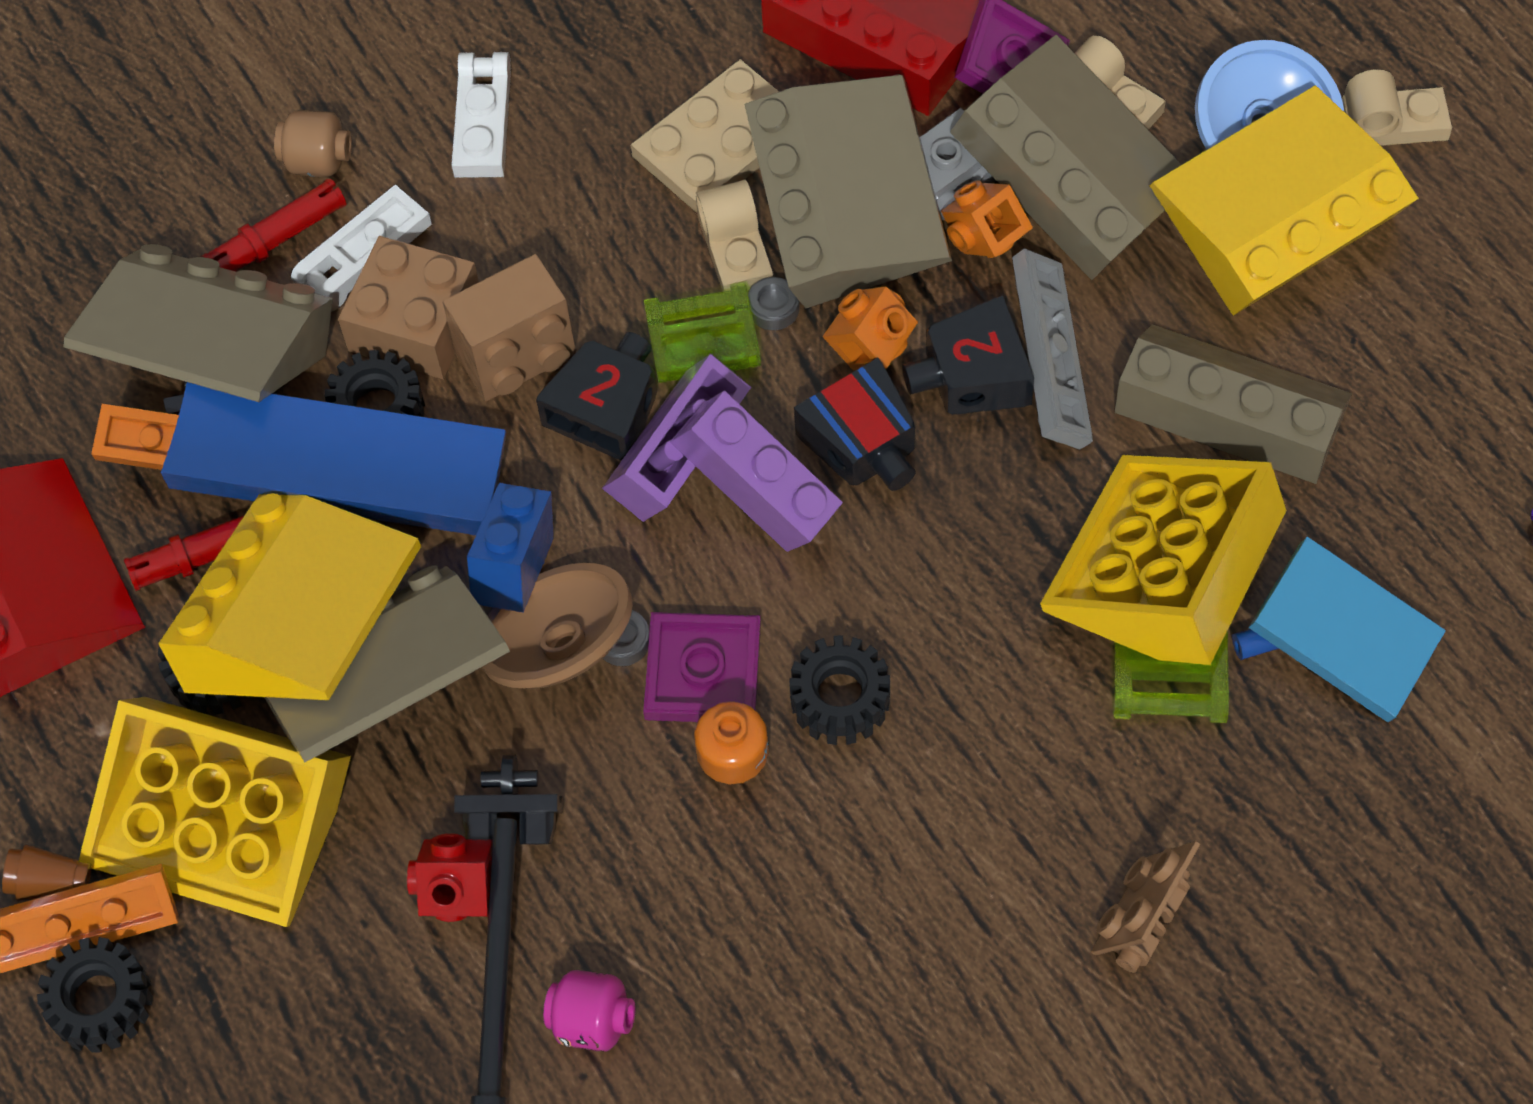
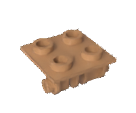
(1153, 895)

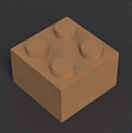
(400, 305)
(510, 328)

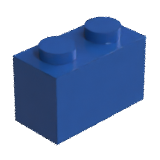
(510, 547)

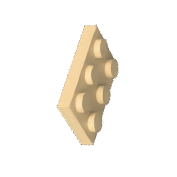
(706, 137)

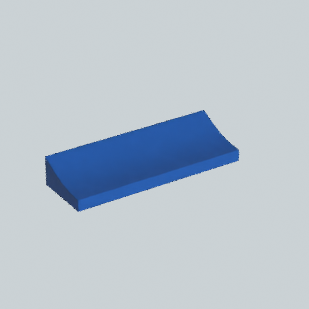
(336, 453)

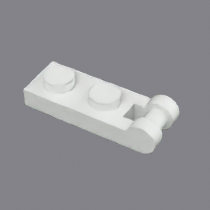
(481, 116)
(390, 216)

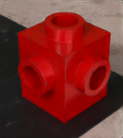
(451, 877)

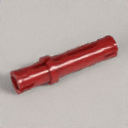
(257, 240)
(179, 555)

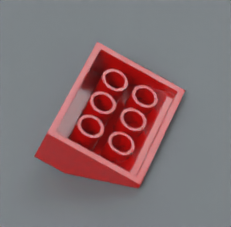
(879, 39)
(55, 577)

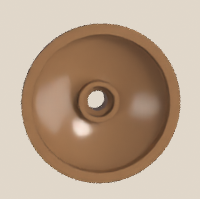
(565, 628)

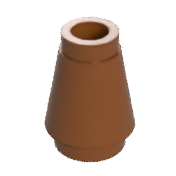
(39, 873)

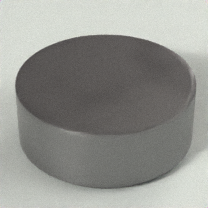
(773, 304)
(632, 644)

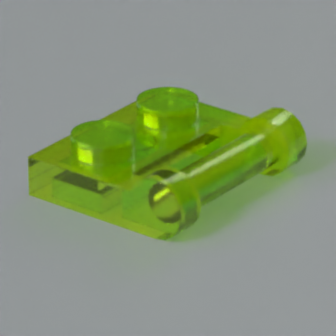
(684, 344)
(1134, 665)

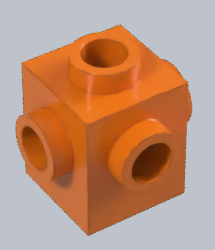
(985, 219)
(870, 327)

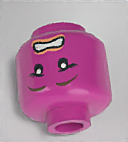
(588, 1010)

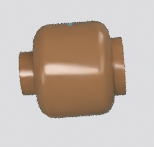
(312, 143)

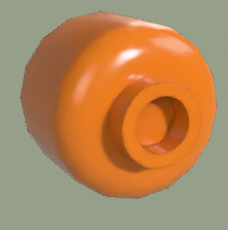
(731, 742)

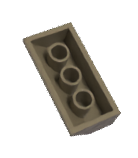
(1231, 402)

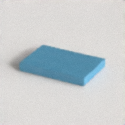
(1347, 629)

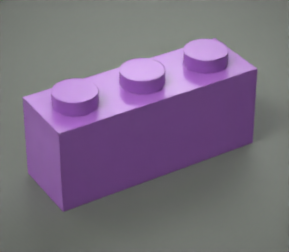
(653, 466)
(756, 472)

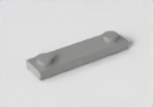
(1052, 349)

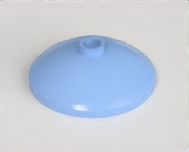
(1252, 83)

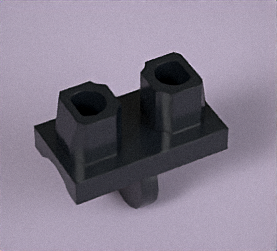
(535, 811)

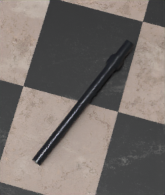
(496, 964)

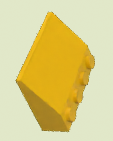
(1281, 196)
(1169, 554)
(287, 601)
(214, 804)

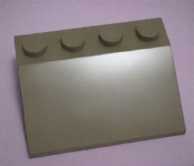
(1068, 154)
(846, 186)
(203, 323)
(416, 647)

